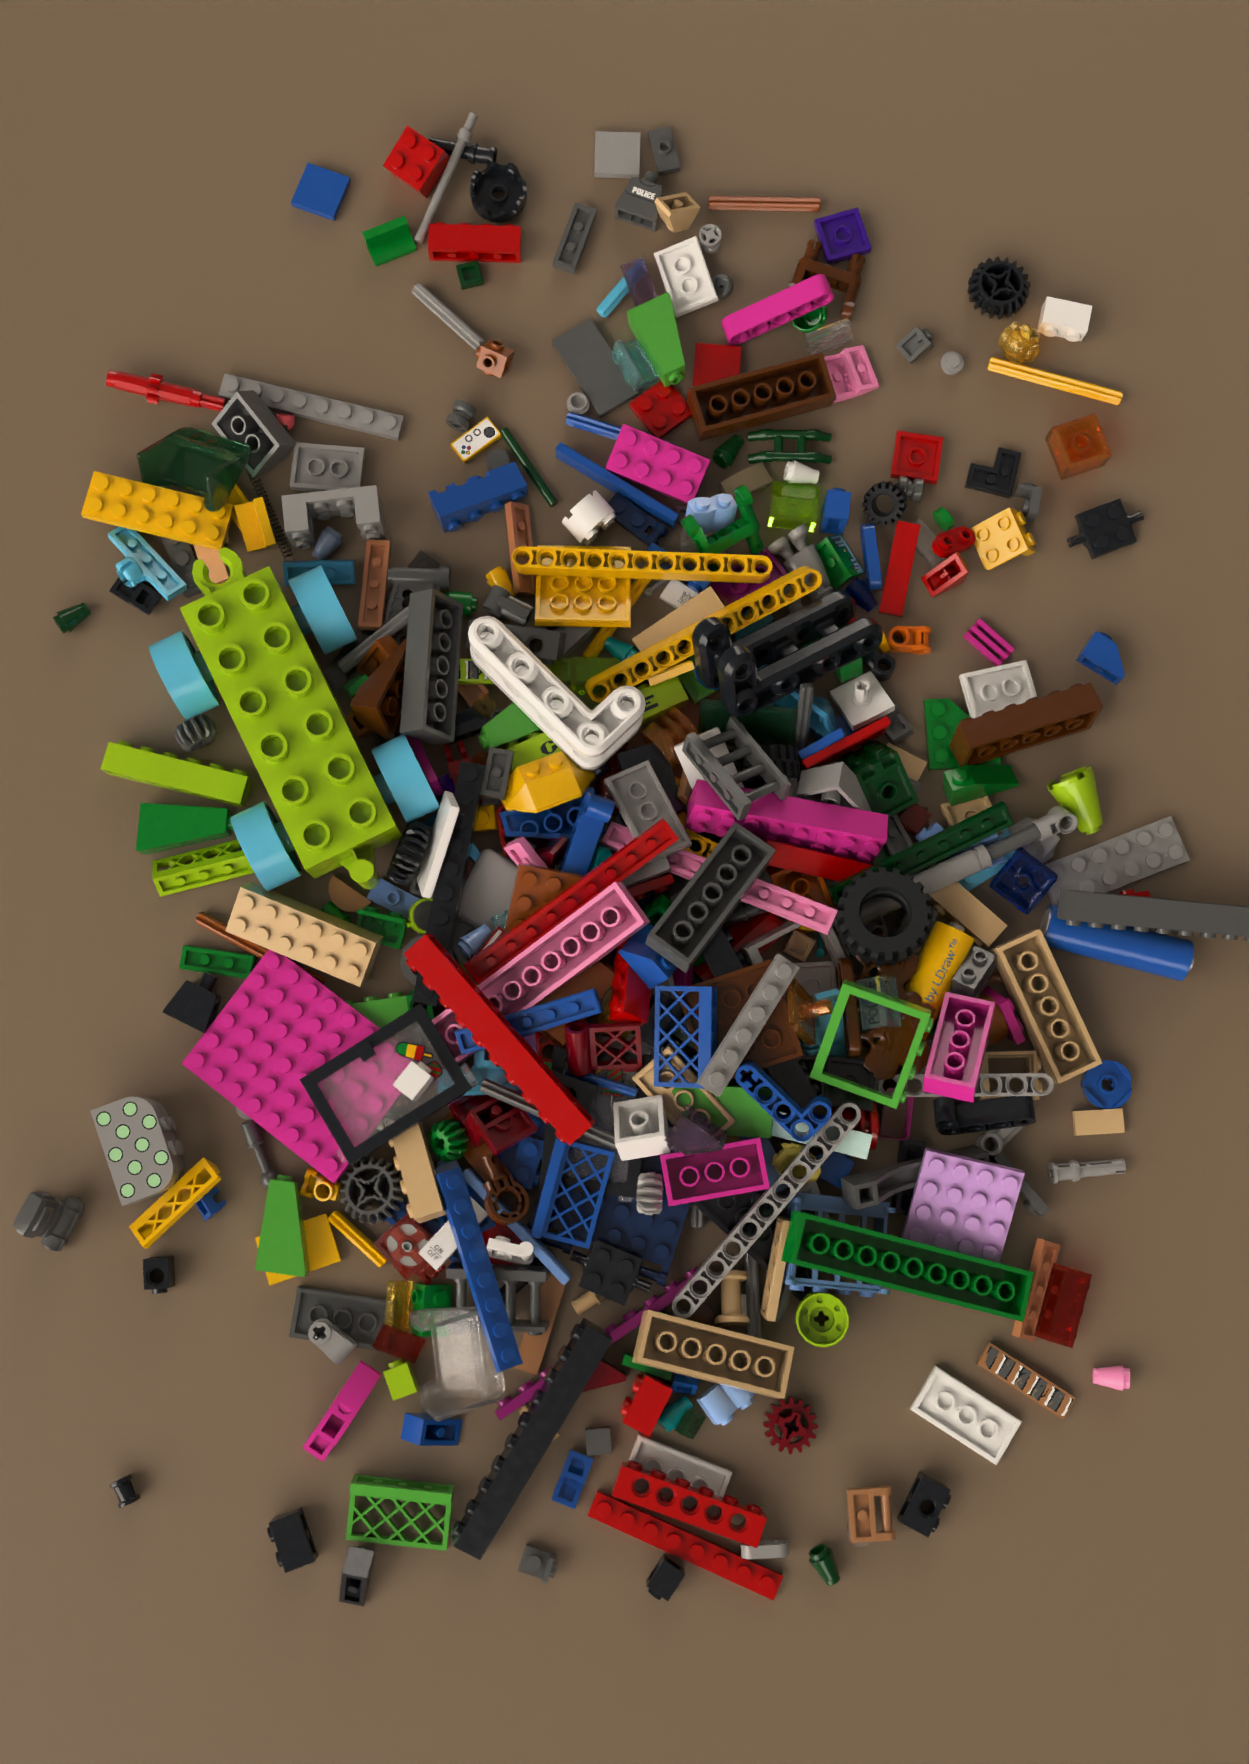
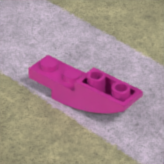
(342, 1411)

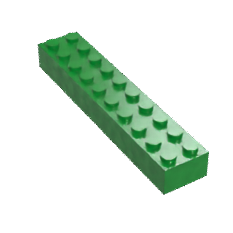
(907, 1266)

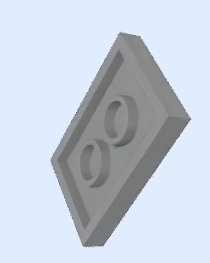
(326, 467)

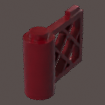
(582, 1049)

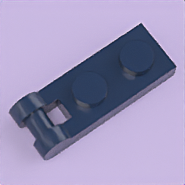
(636, 520)

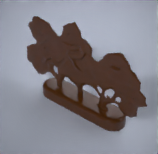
(895, 1042)

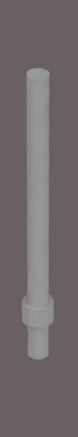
(464, 137)

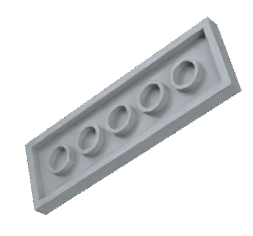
(1120, 860)

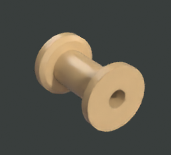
(731, 1300)

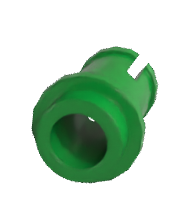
(332, 909)

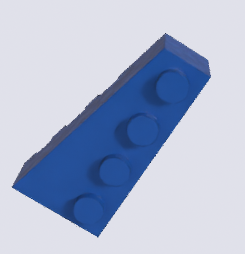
(478, 496)

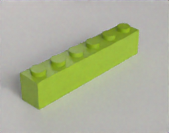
(176, 774)

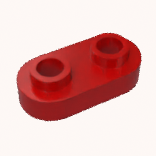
(957, 540)

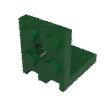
(877, 768)

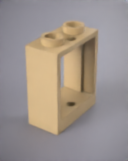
(1032, 1064)

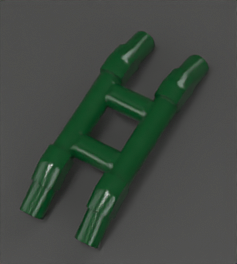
(778, 454)

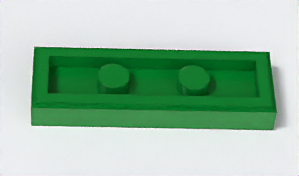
(217, 962)

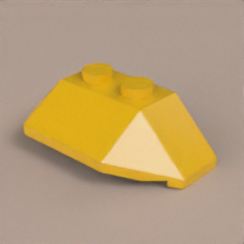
(546, 784)

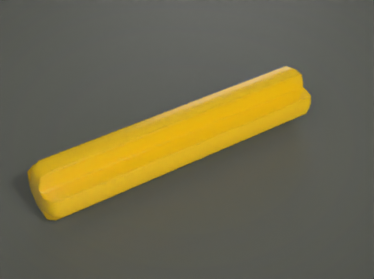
(360, 1240)

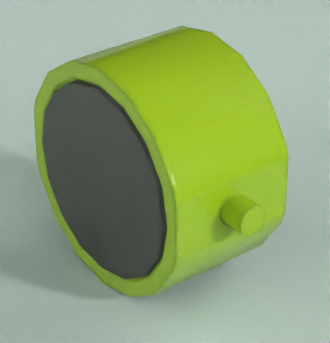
(419, 915)

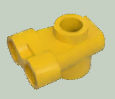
(316, 1185)

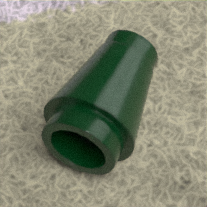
(727, 452)
(71, 617)
(824, 1563)

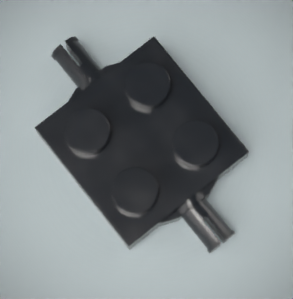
(1105, 528)
(611, 1271)

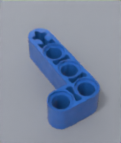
(586, 832)
(780, 1097)

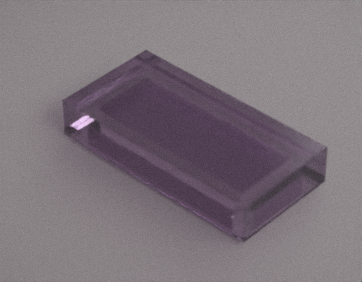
(638, 281)

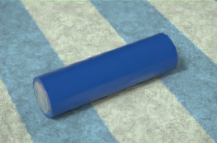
(1141, 951)

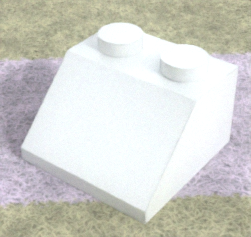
(640, 1127)

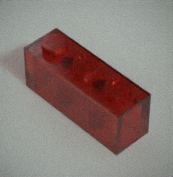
(1063, 1305)

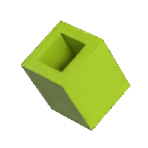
(400, 1379)

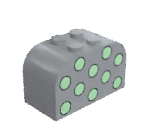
(139, 1147)

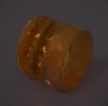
(673, 732)

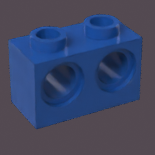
(835, 511)

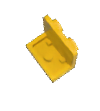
(1002, 538)

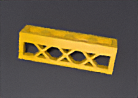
(175, 1202)

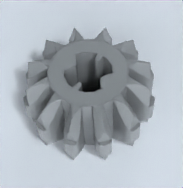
(650, 1193)

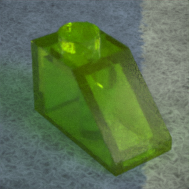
(586, 667)

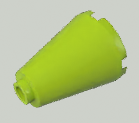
(1079, 796)

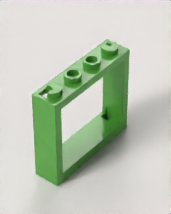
(915, 1049)

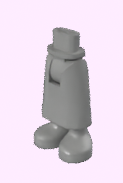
(805, 557)

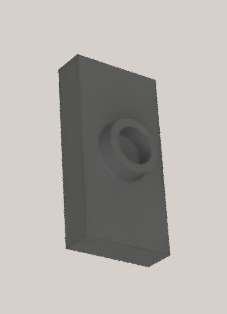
(664, 151)

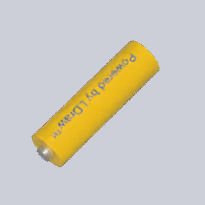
(938, 963)

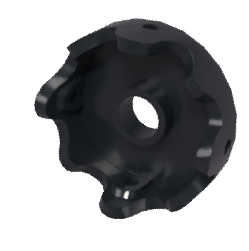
(494, 179)

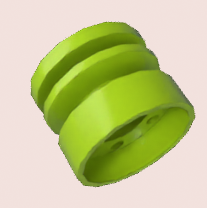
(833, 1328)

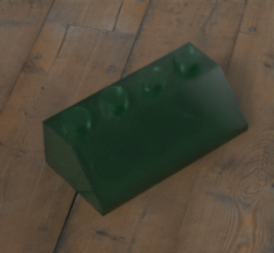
(765, 726)

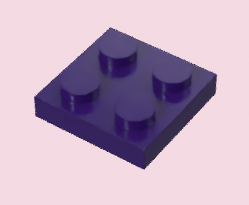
(842, 235)

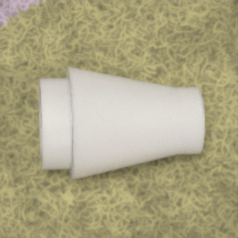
(799, 473)

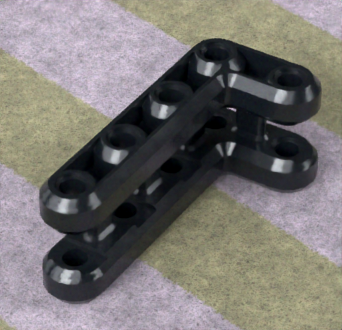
(736, 663)

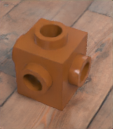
(494, 358)

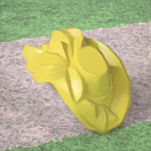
(786, 1155)

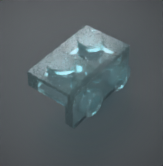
(634, 364)

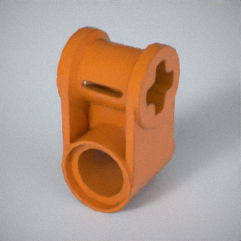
(914, 639)

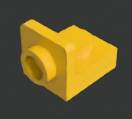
(487, 819)

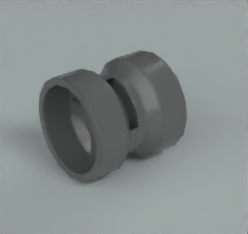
(461, 415)
(912, 488)

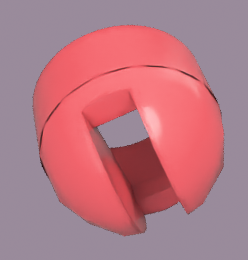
(286, 419)

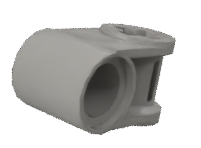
(334, 1343)

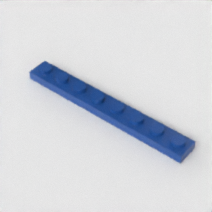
(478, 1269)

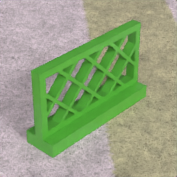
(396, 1490)

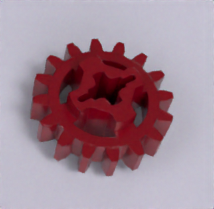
(780, 1420)

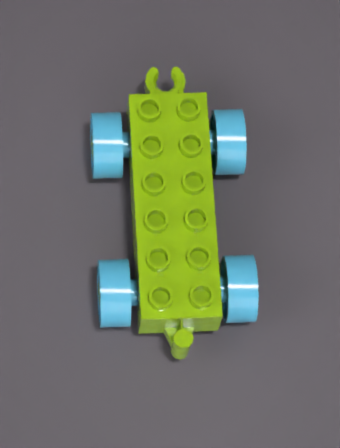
(290, 724)

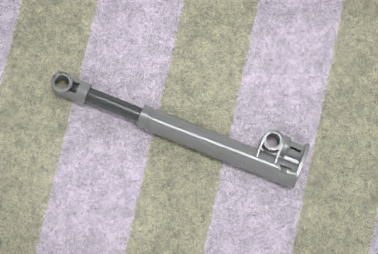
(967, 864)

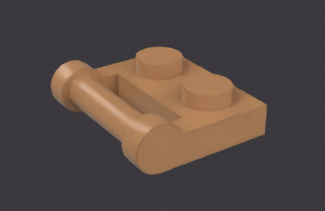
(862, 1514)

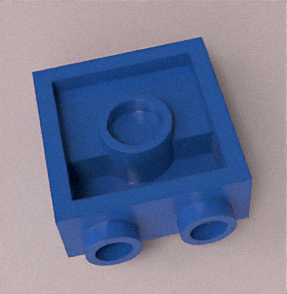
(524, 1161)

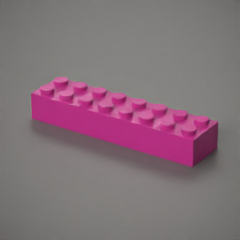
(793, 821)

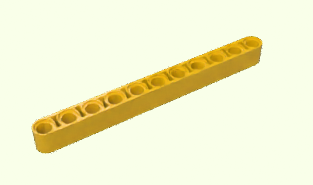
(632, 557)
(735, 623)

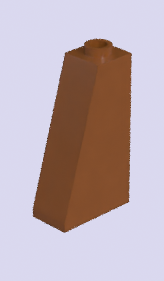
(596, 976)

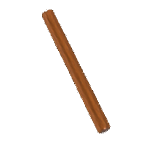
(219, 928)

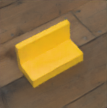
(255, 525)

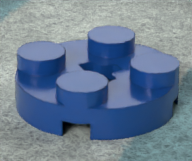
(1121, 1085)

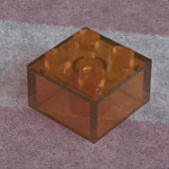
(1078, 446)

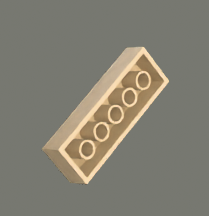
(304, 933)
(1045, 1006)
(713, 1354)

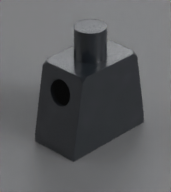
(195, 1003)

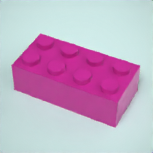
(657, 465)
(959, 1047)
(715, 1174)

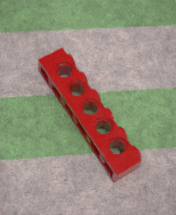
(747, 1533)

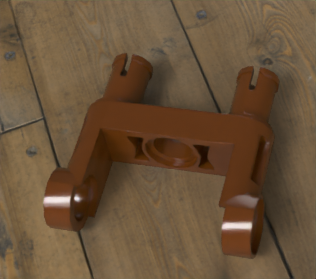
(838, 279)

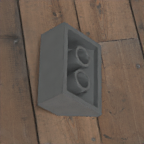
(253, 424)

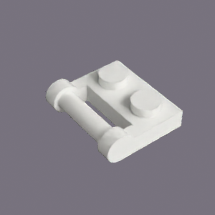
(504, 1250)

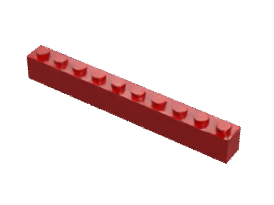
(499, 1038)

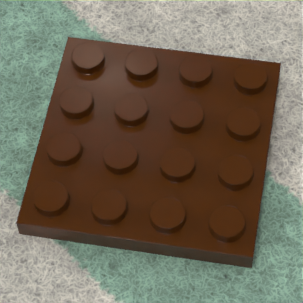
(775, 1041)

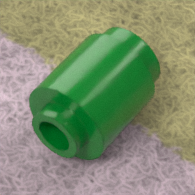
(467, 599)

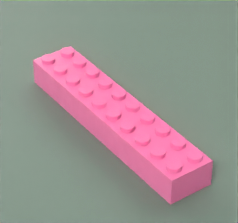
(556, 957)

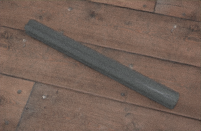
(515, 1099)

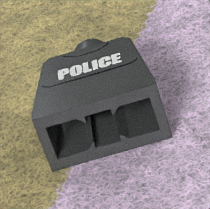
(638, 202)

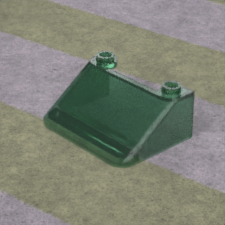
(195, 463)

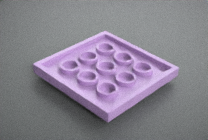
(963, 1204)

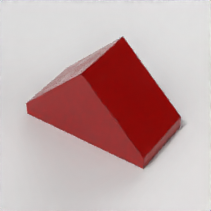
(946, 575)

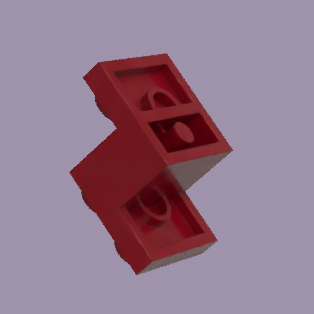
(492, 1122)

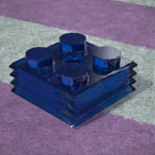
(1023, 896)

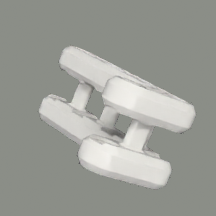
(581, 733)

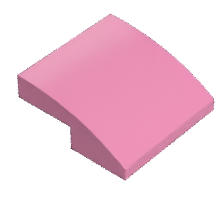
(851, 373)

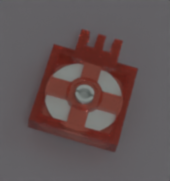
(401, 1248)

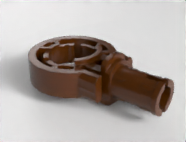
(508, 1186)

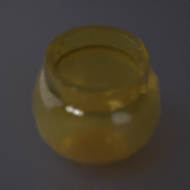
(1020, 343)

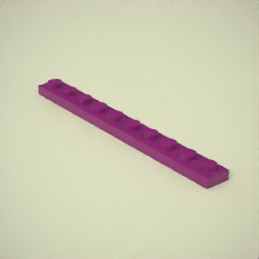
(631, 1320)

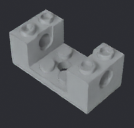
(303, 508)

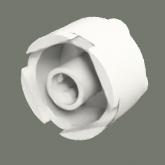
(589, 517)

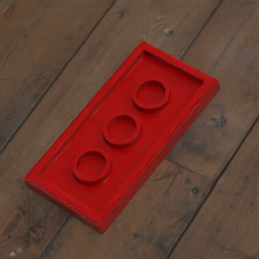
(846, 744)

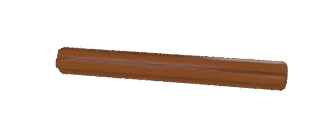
(764, 203)

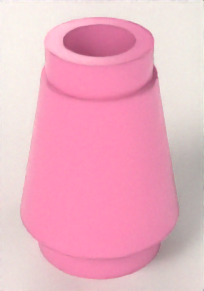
(1113, 1377)

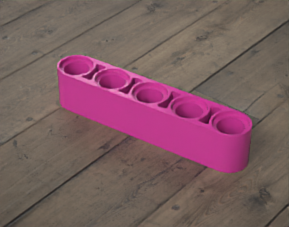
(777, 309)

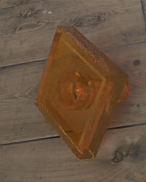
(803, 1010)

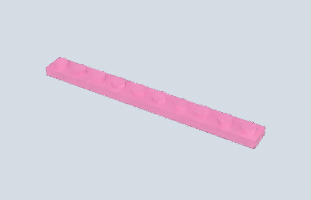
(761, 894)

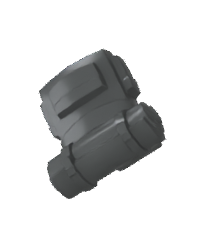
(48, 1219)

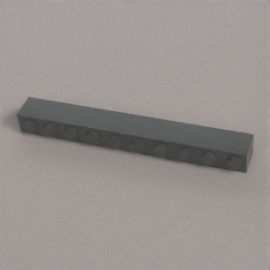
(1153, 912)

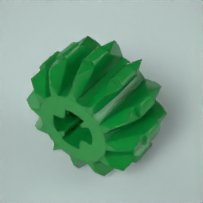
(447, 1140)

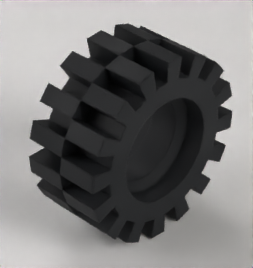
(897, 496)

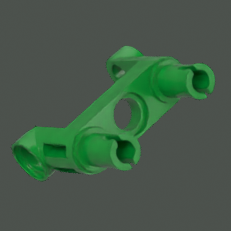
(743, 528)

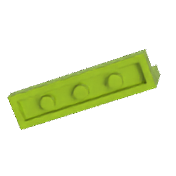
(202, 870)

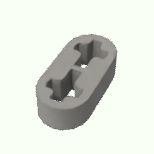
(766, 1550)

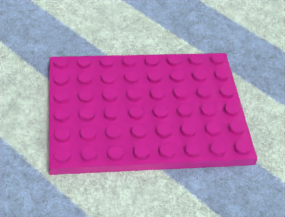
(270, 1038)

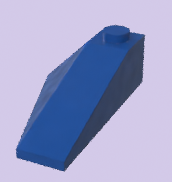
(548, 824)

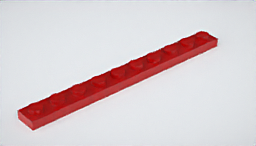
(547, 917)

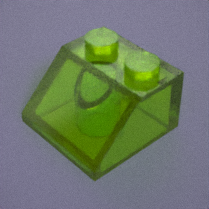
(793, 505)

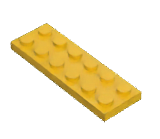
(156, 511)

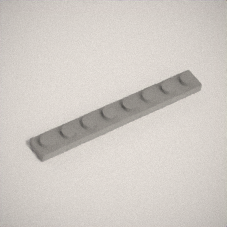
(317, 407)

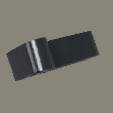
(982, 1115)

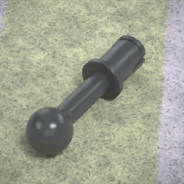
(254, 1141)

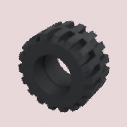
(783, 756)

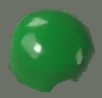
(812, 320)

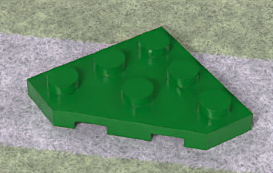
(940, 725)

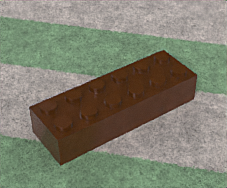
(760, 396)
(1025, 724)

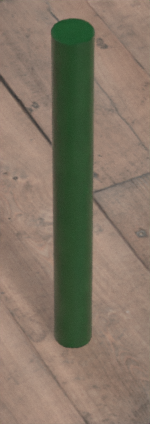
(528, 466)

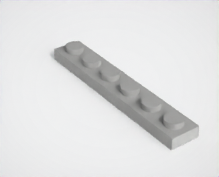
(748, 1025)

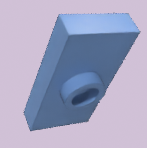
(392, 898)

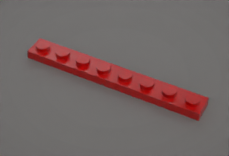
(685, 1545)

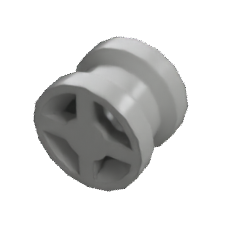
(707, 233)

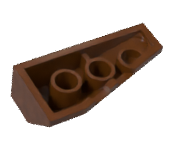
(380, 696)

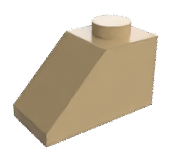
(677, 211)

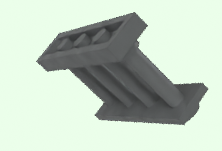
(727, 785)
(510, 1276)

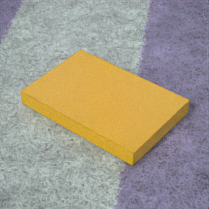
(320, 1243)

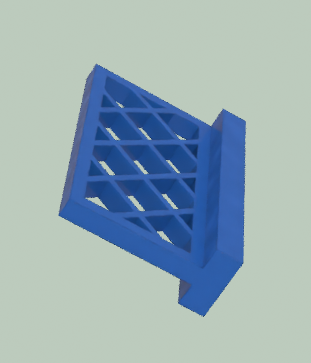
(706, 1033)
(551, 1186)

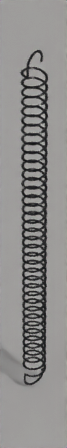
(272, 520)

